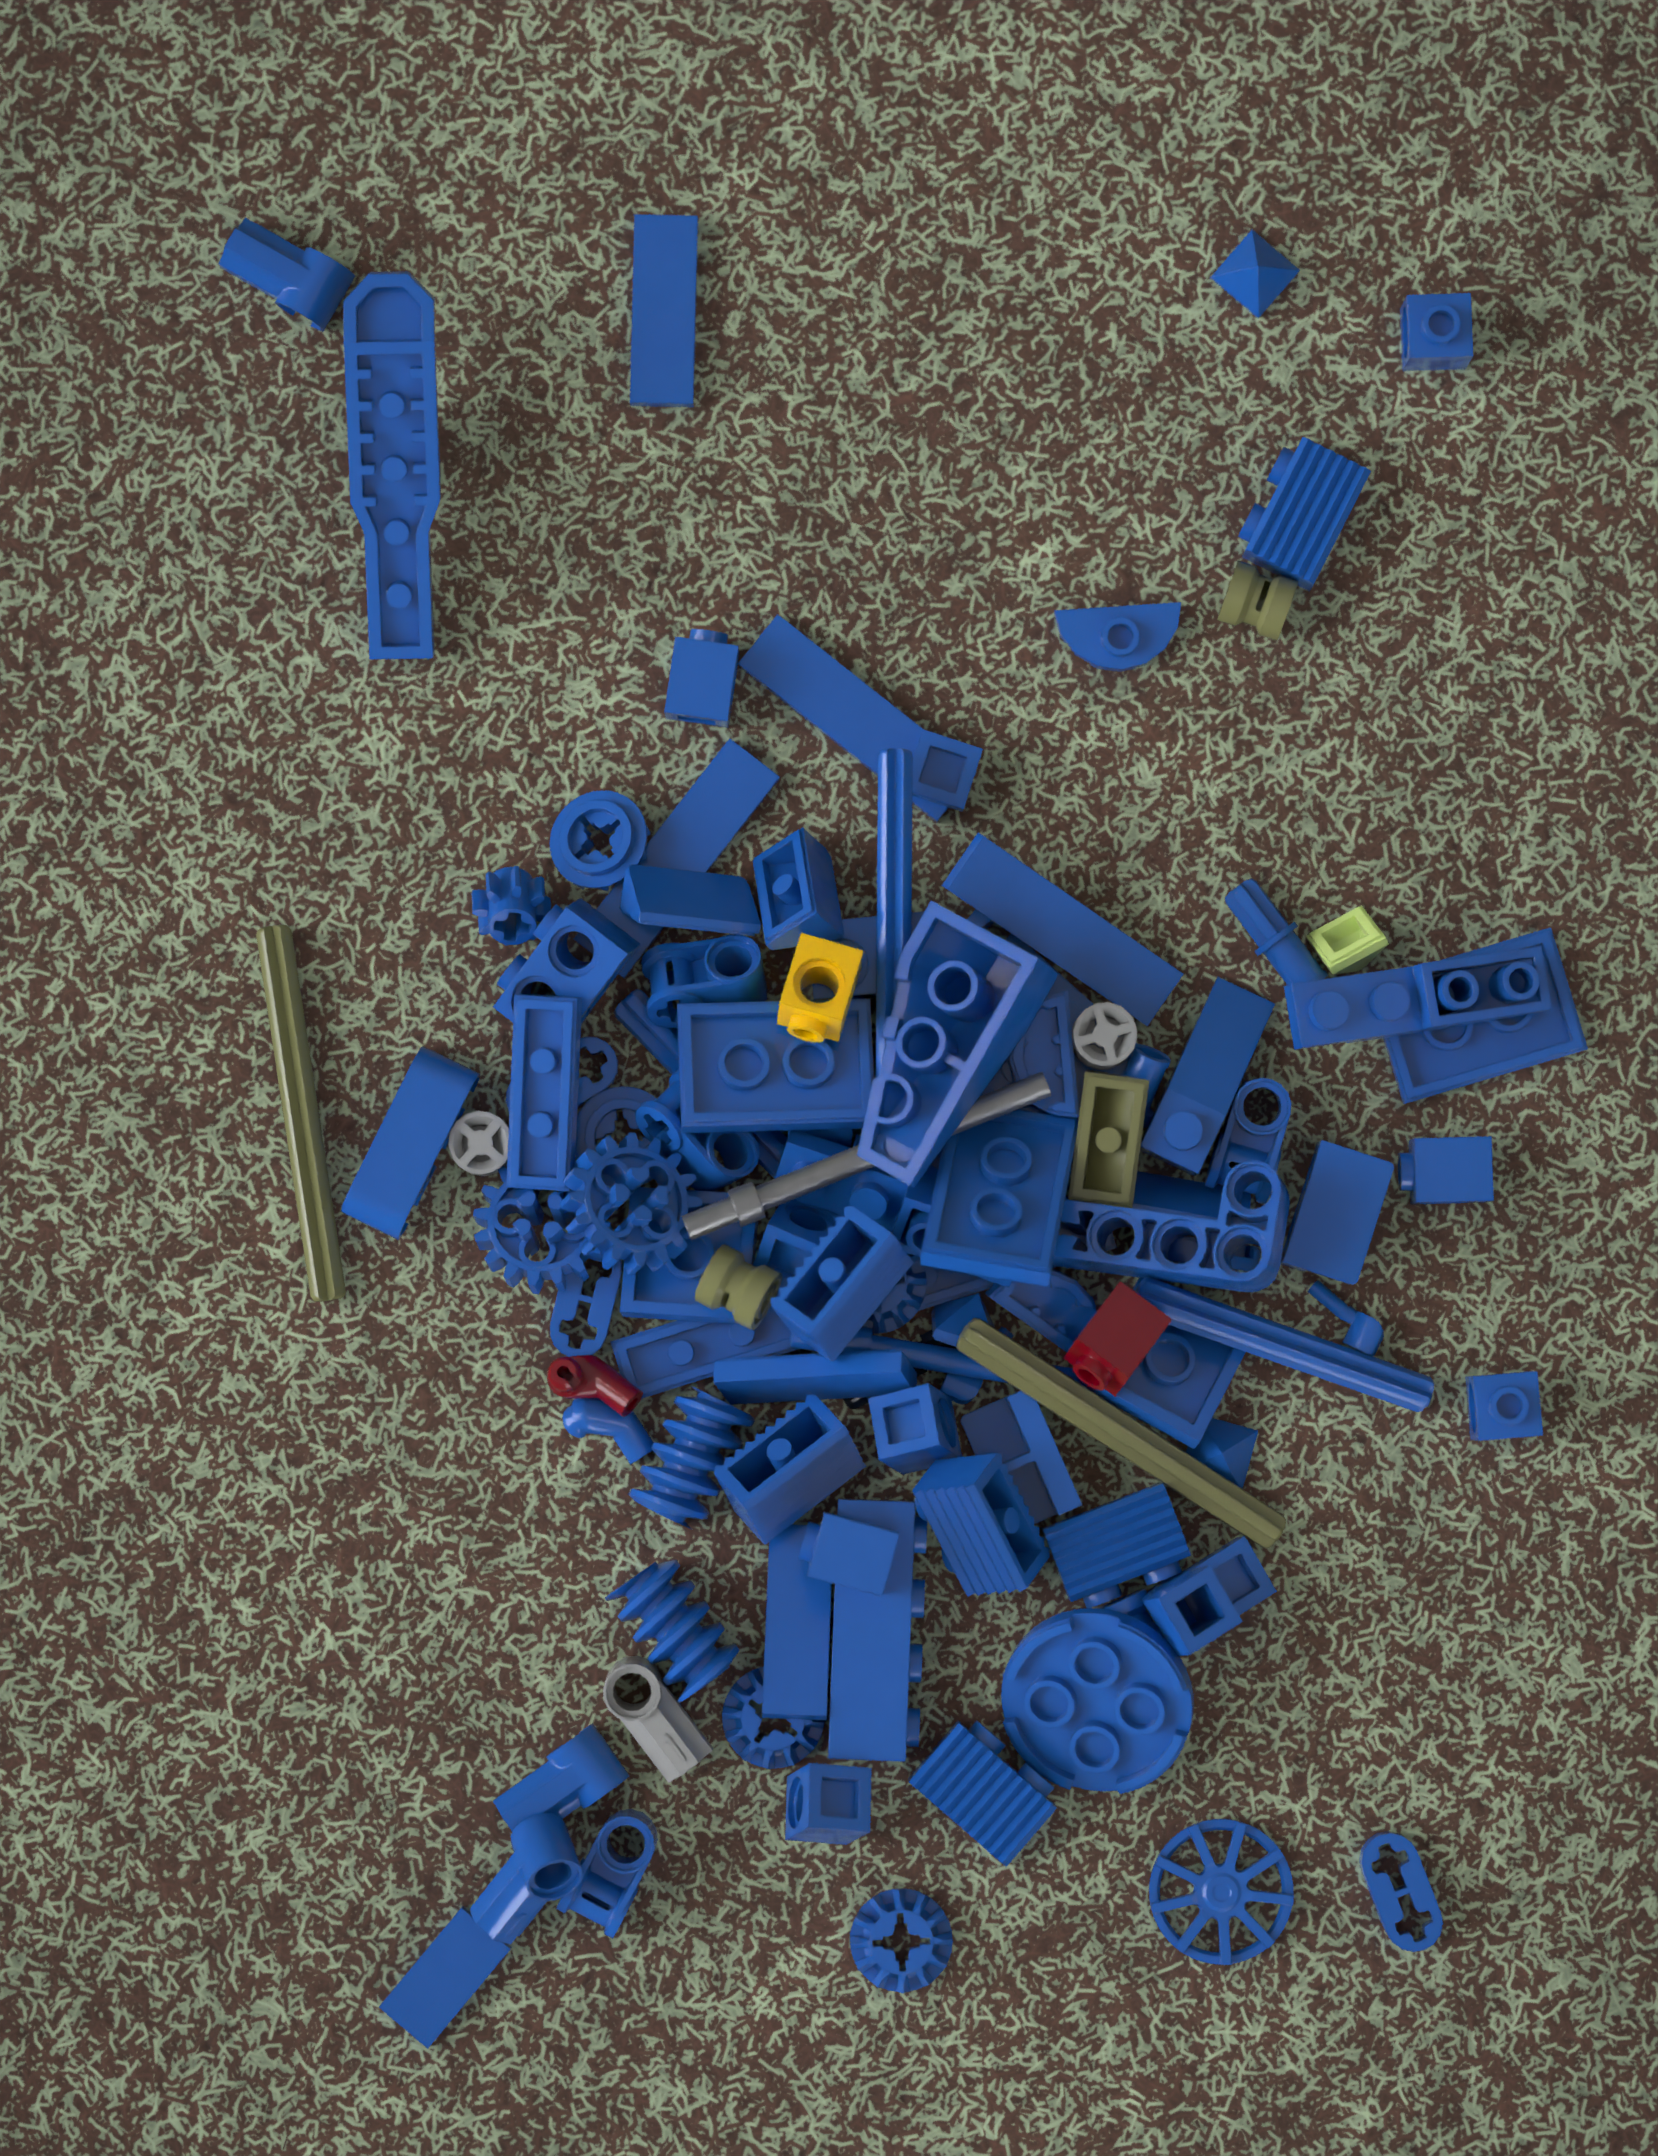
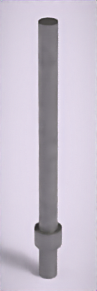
(749, 1202)

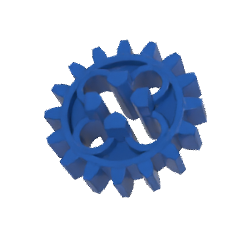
(596, 1202)
(513, 1245)

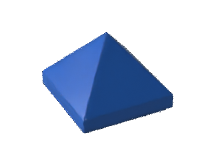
(1255, 274)
(954, 1315)
(1226, 1449)

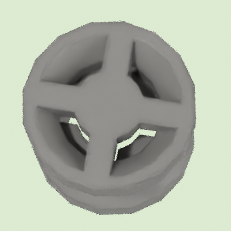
(1110, 1023)
(473, 1137)

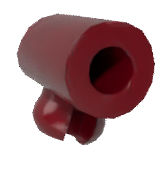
(592, 1378)

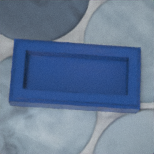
(444, 1978)

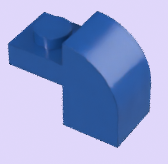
(1208, 1596)

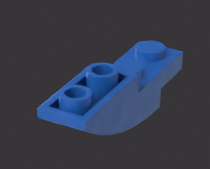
(1417, 998)
(872, 1192)

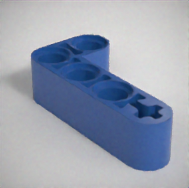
(1158, 1230)

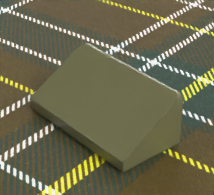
(1108, 1139)

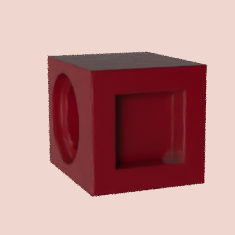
(1116, 1340)

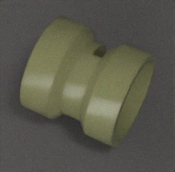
(1257, 600)
(738, 1286)

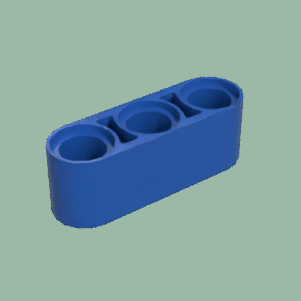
(409, 1142)

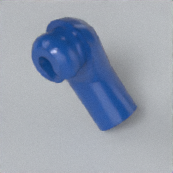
(596, 1417)

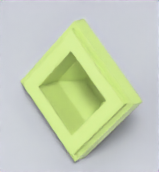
(1348, 942)

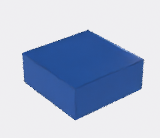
(944, 769)

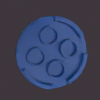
(1097, 1701)

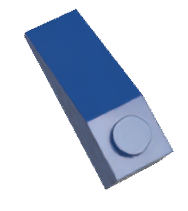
(1206, 1077)

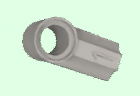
(658, 1722)

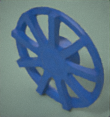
(1221, 1892)

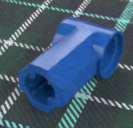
(294, 277)
(571, 1778)
(537, 1872)

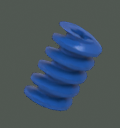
(691, 1457)
(674, 1627)

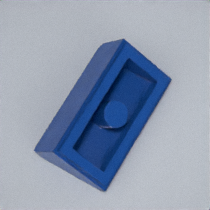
(797, 891)
(689, 900)
(1179, 1196)

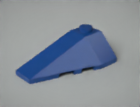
(951, 1028)

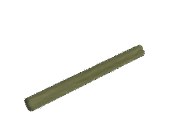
(300, 1113)
(1121, 1433)

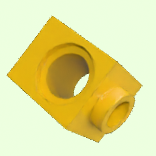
(819, 963)

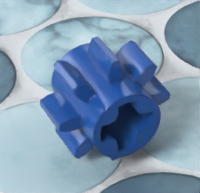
(510, 905)

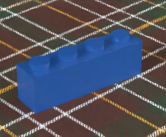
(874, 1647)

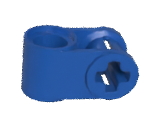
(703, 975)
(1250, 1142)
(737, 1149)
(610, 1878)

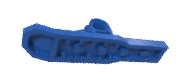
(394, 454)

